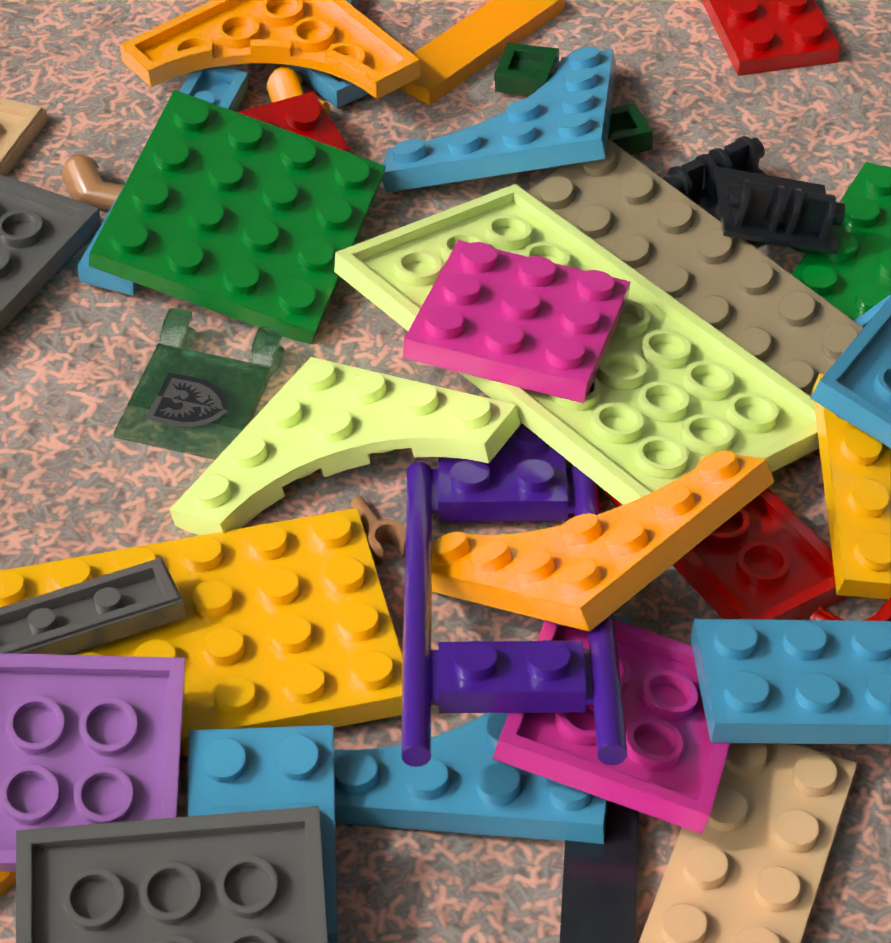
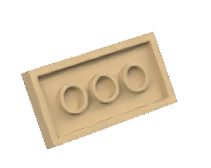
(760, 851)

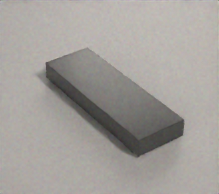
(92, 612)

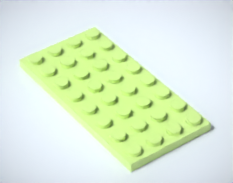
(665, 383)

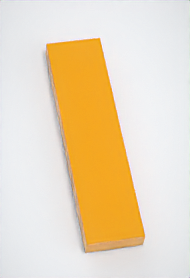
(476, 43)

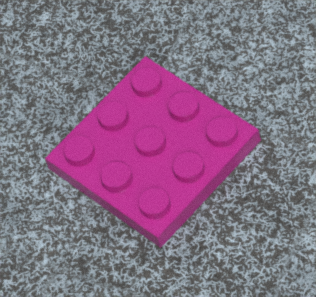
(518, 320)
(669, 760)

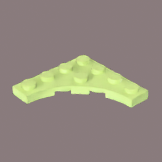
(332, 422)

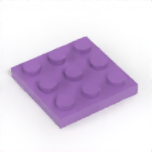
(87, 741)

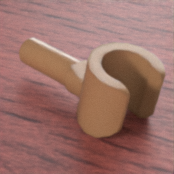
(379, 530)

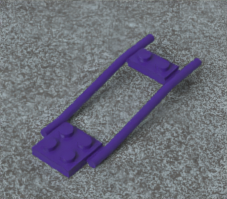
(546, 676)

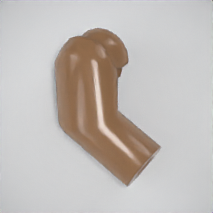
(85, 183)

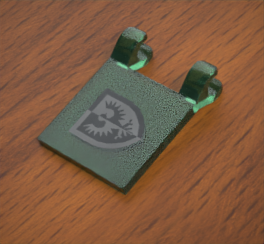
(197, 398)

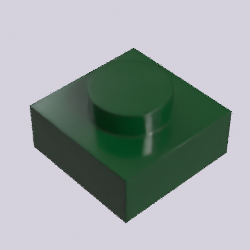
(525, 68)
(630, 129)

